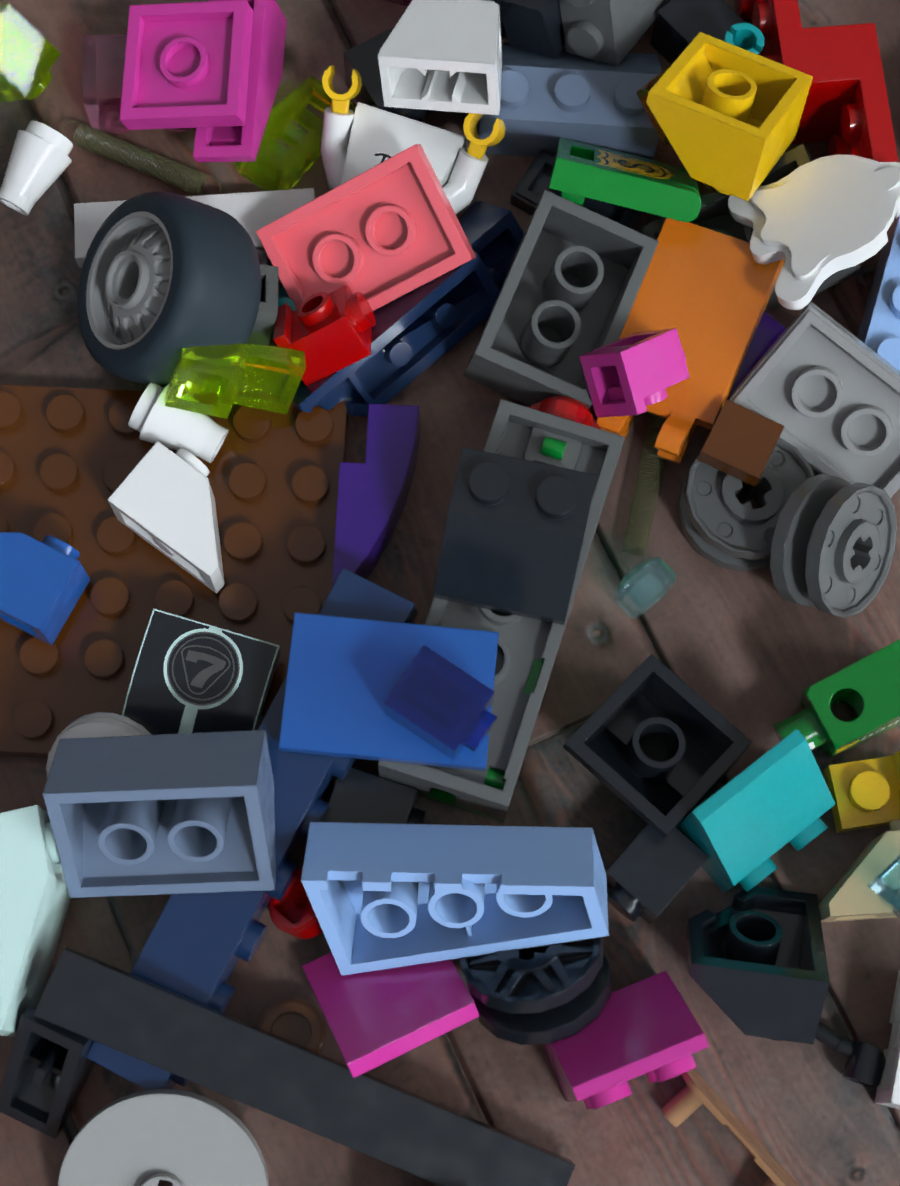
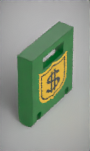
(624, 180)

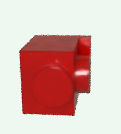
(329, 329)

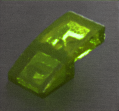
(241, 374)

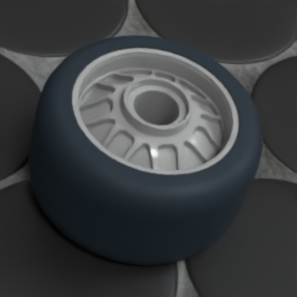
(165, 281)

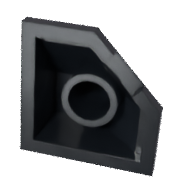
(763, 962)

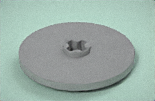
(163, 1138)

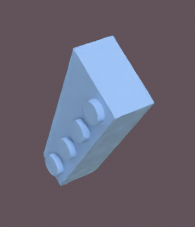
(450, 890)

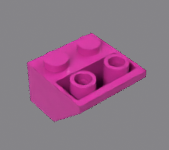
(635, 1034)

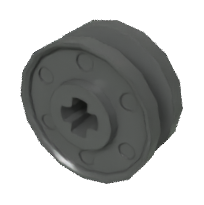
(735, 533)
(833, 545)

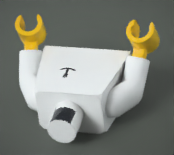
(372, 135)

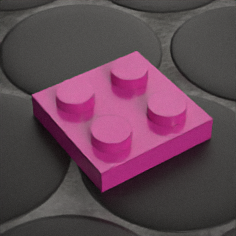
(186, 65)

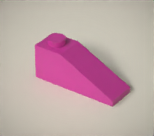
(265, 74)

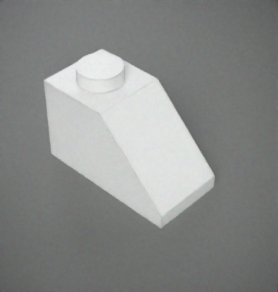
(174, 510)

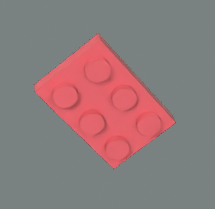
(371, 233)

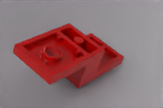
(848, 83)

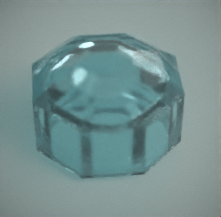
(644, 586)

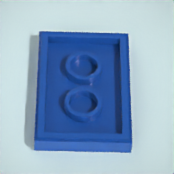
(347, 670)

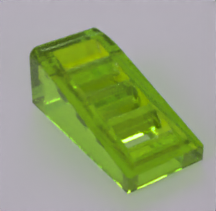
(275, 164)

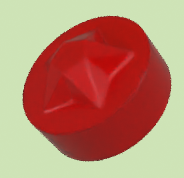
(294, 912)

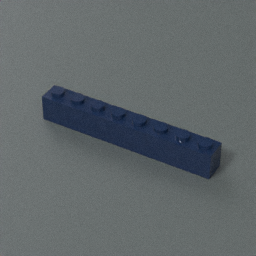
(208, 933)

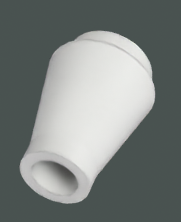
(34, 165)
(175, 426)

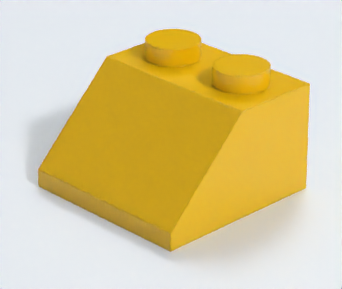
(728, 113)

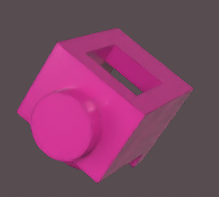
(634, 372)

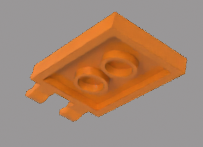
(716, 301)

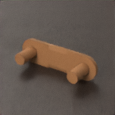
(698, 1093)

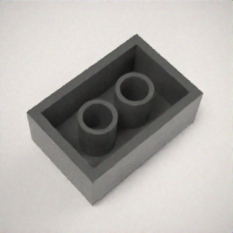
(559, 301)

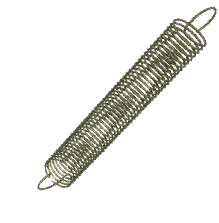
(144, 155)
(652, 489)

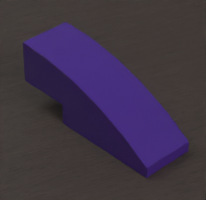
(375, 491)

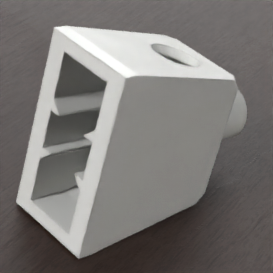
(444, 57)

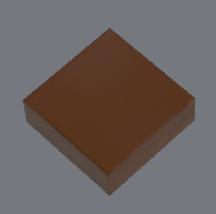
(740, 442)

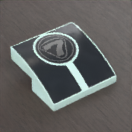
(199, 678)

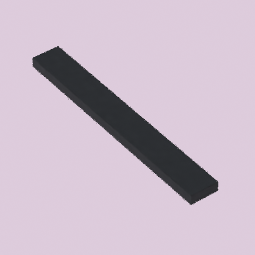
(288, 1079)

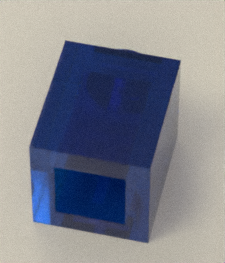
(441, 704)

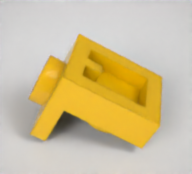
(865, 792)

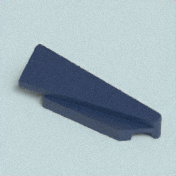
(426, 321)

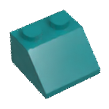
(760, 813)

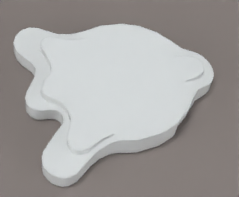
(820, 220)

